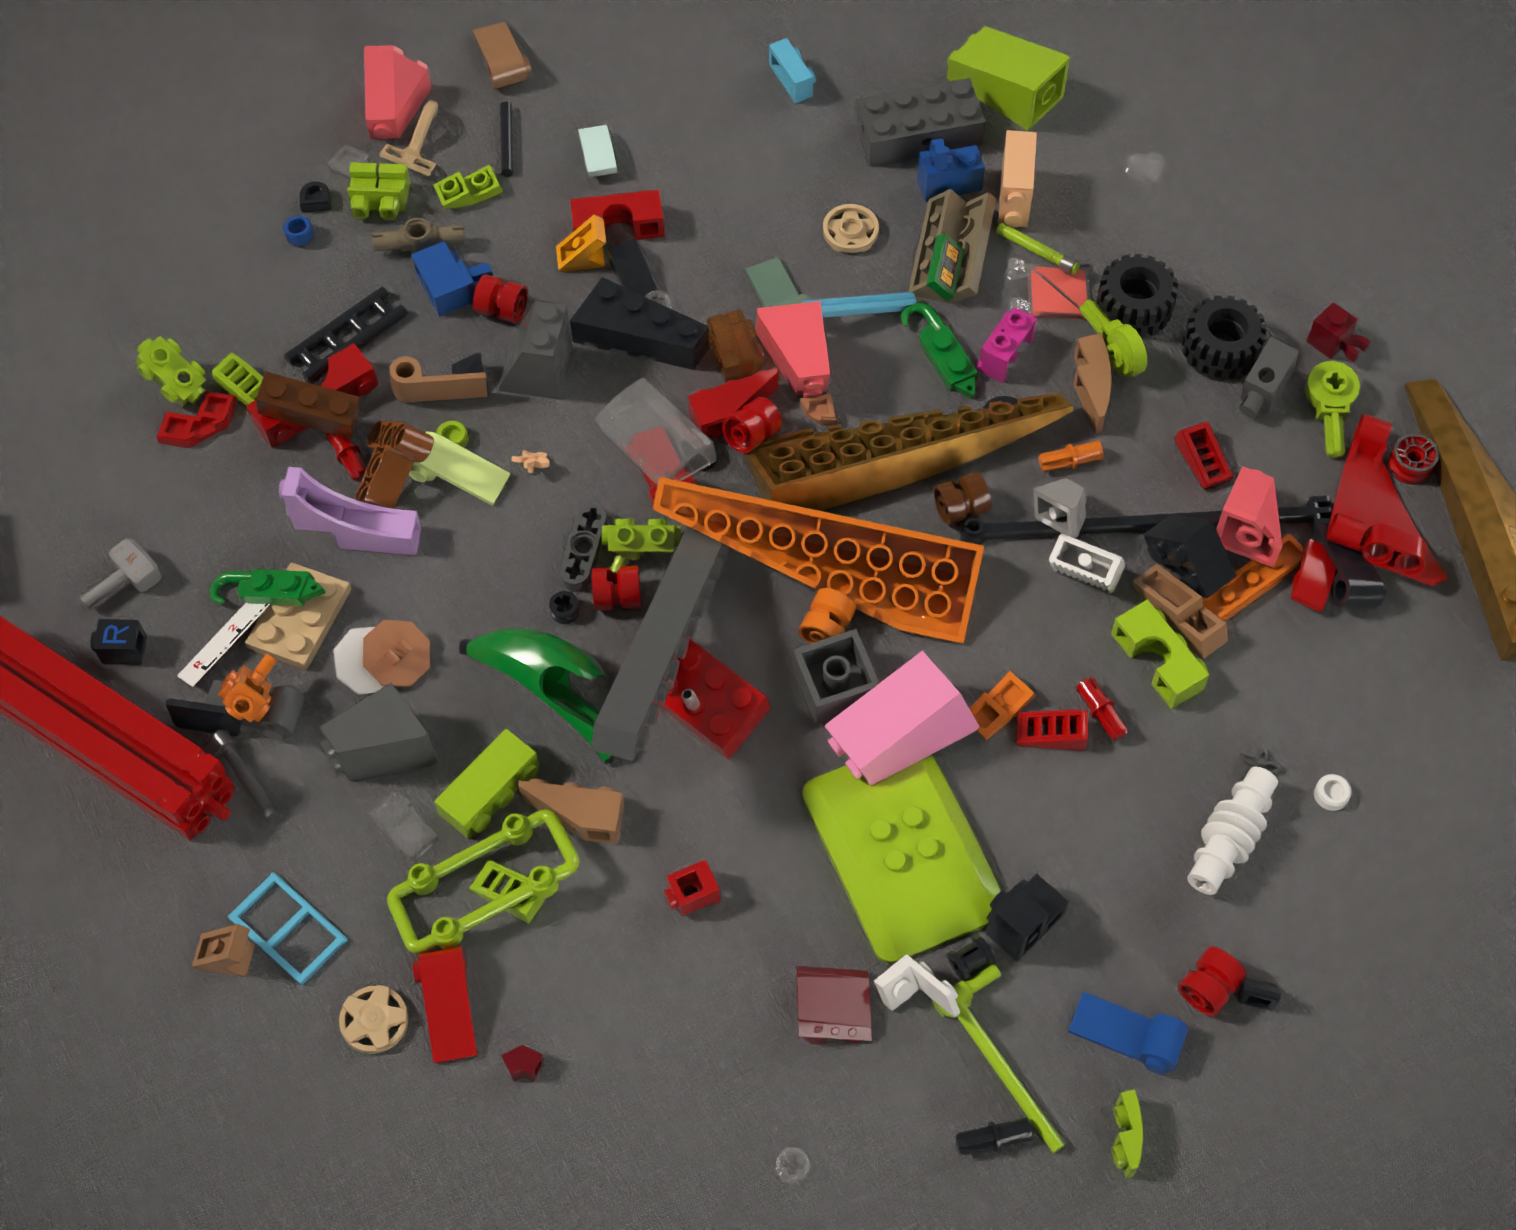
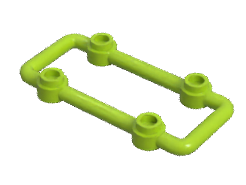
(424, 879)

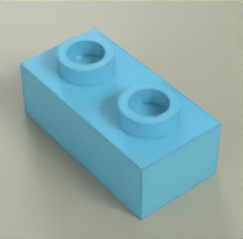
(791, 70)

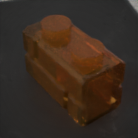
(734, 345)

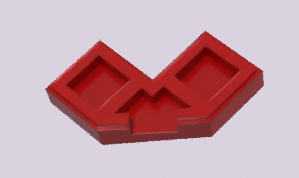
(187, 430)

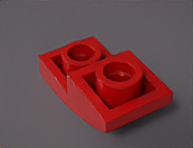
(1314, 578)

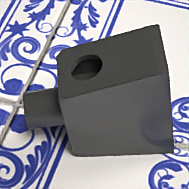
(1268, 377)

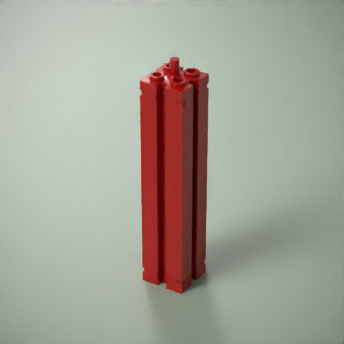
(109, 736)

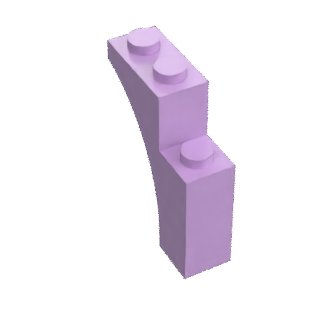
(350, 521)

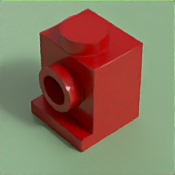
(696, 878)

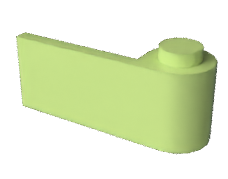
(461, 469)

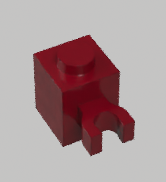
(1334, 332)

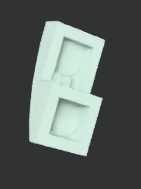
(597, 151)

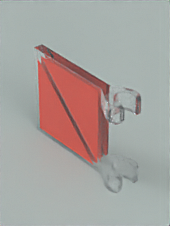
(1049, 290)

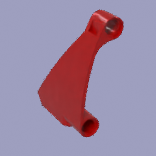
(1371, 514)

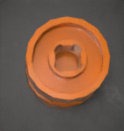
(827, 616)

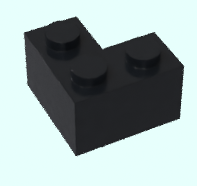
(1194, 550)
(1024, 915)

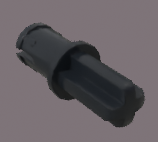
(993, 1136)

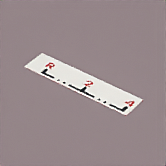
(221, 642)

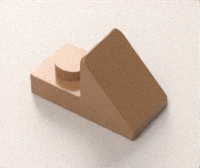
(224, 951)

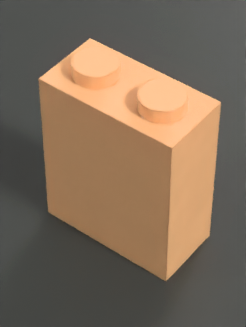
(1017, 178)

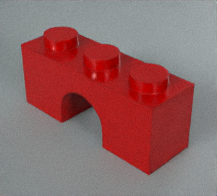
(637, 209)

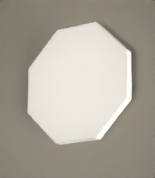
(349, 663)

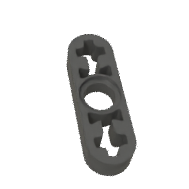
(587, 560)

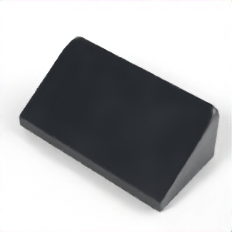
(202, 717)

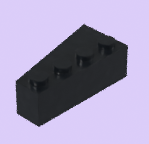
(638, 325)

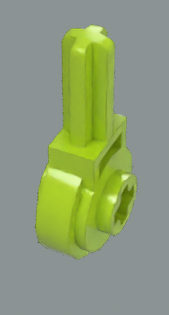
(1123, 343)
(1332, 391)

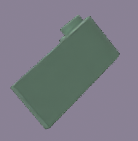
(773, 284)

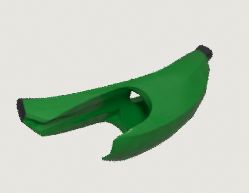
(544, 667)

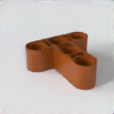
(395, 451)

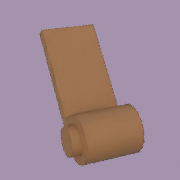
(502, 55)
(411, 387)

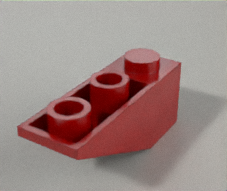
(711, 406)

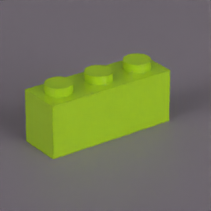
(487, 784)

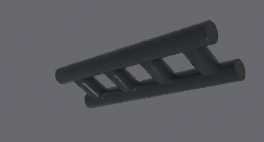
(350, 318)

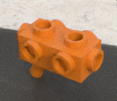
(247, 691)

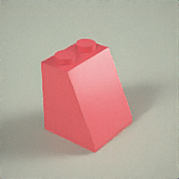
(797, 345)

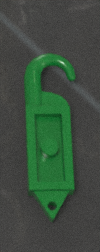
(944, 351)
(269, 586)

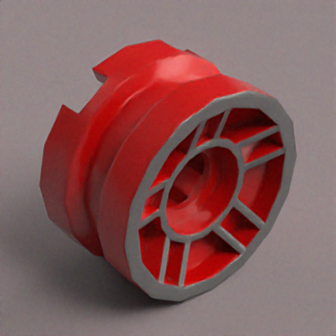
(1423, 455)

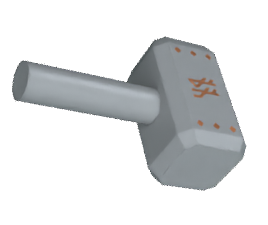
(132, 564)

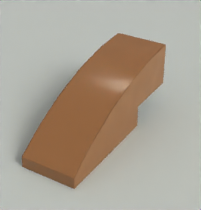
(1093, 378)
(1183, 610)

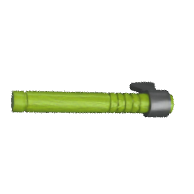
(1065, 262)

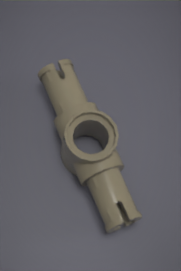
(417, 235)

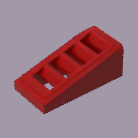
(1209, 442)
(1058, 717)

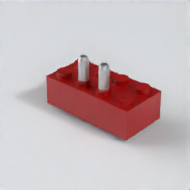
(714, 701)

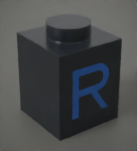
(119, 641)

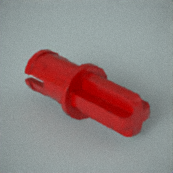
(348, 455)
(1101, 708)

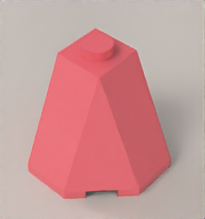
(392, 90)
(1251, 518)

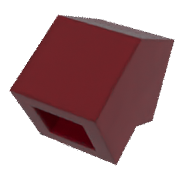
(523, 1062)

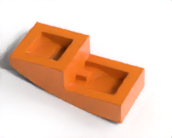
(1001, 704)

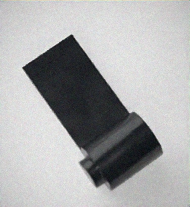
(1357, 580)

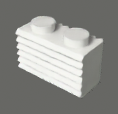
(1087, 563)

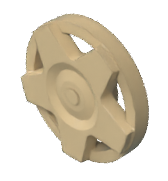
(850, 230)
(373, 1019)

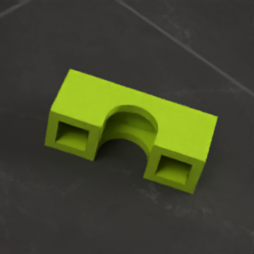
(1148, 631)

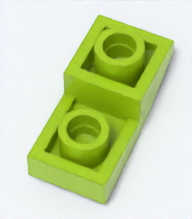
(465, 191)
(1128, 1143)

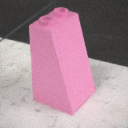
(901, 721)

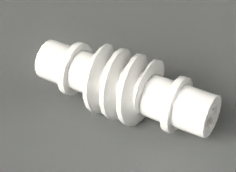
(1232, 830)

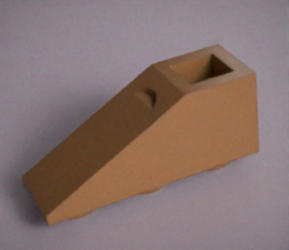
(583, 811)

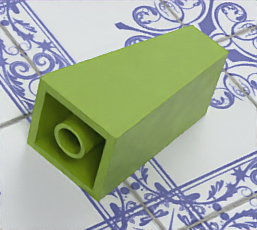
(1011, 74)

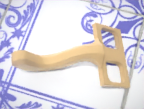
(412, 153)

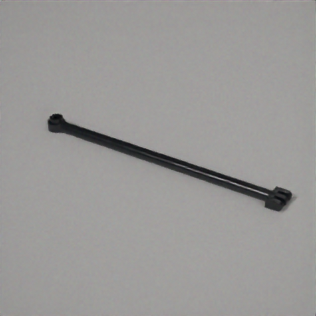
(1316, 512)

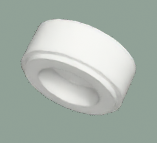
(1332, 792)

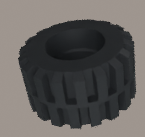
(1142, 277)
(1227, 318)

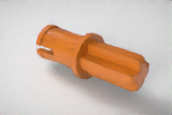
(1071, 456)

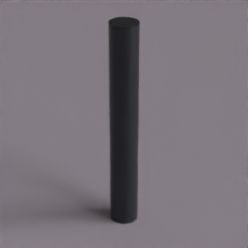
(506, 139)

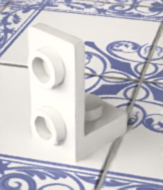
(907, 977)

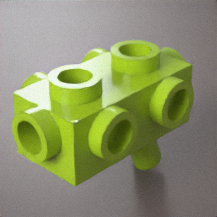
(163, 364)
(631, 539)

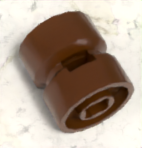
(962, 498)

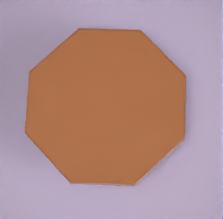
(396, 653)

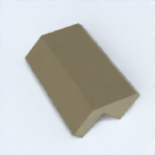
(968, 226)

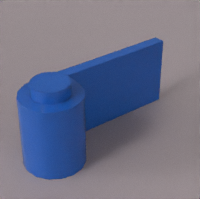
(1147, 1040)

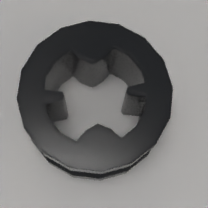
(560, 598)

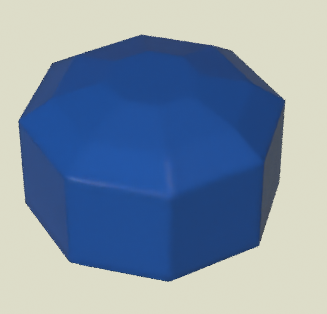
(298, 230)

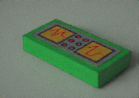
(945, 266)

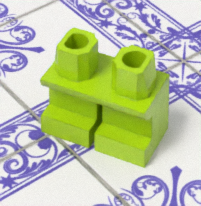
(378, 189)

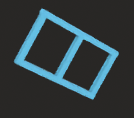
(268, 947)

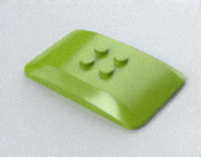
(903, 857)

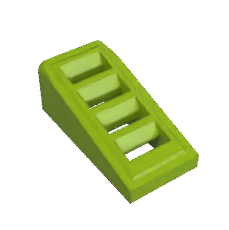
(230, 371)
(522, 911)

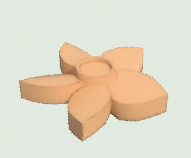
(532, 460)

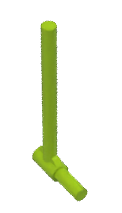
(965, 994)

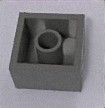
(833, 674)

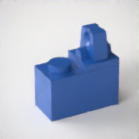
(949, 169)
(446, 277)

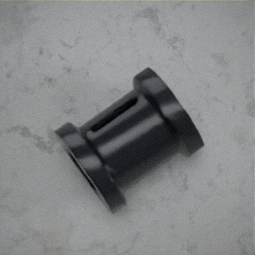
(970, 957)

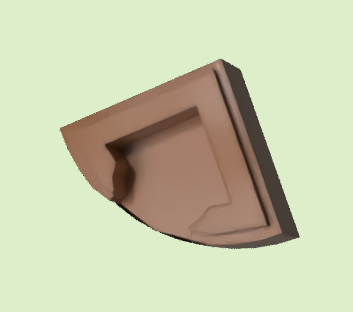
(819, 409)

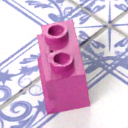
(1003, 343)

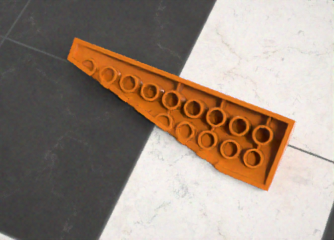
(888, 571)

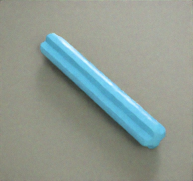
(865, 304)

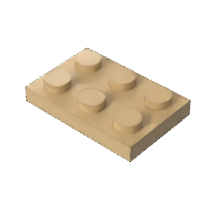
(297, 632)

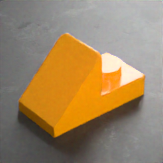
(583, 247)

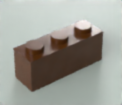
(308, 405)

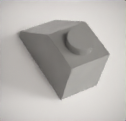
(1061, 506)

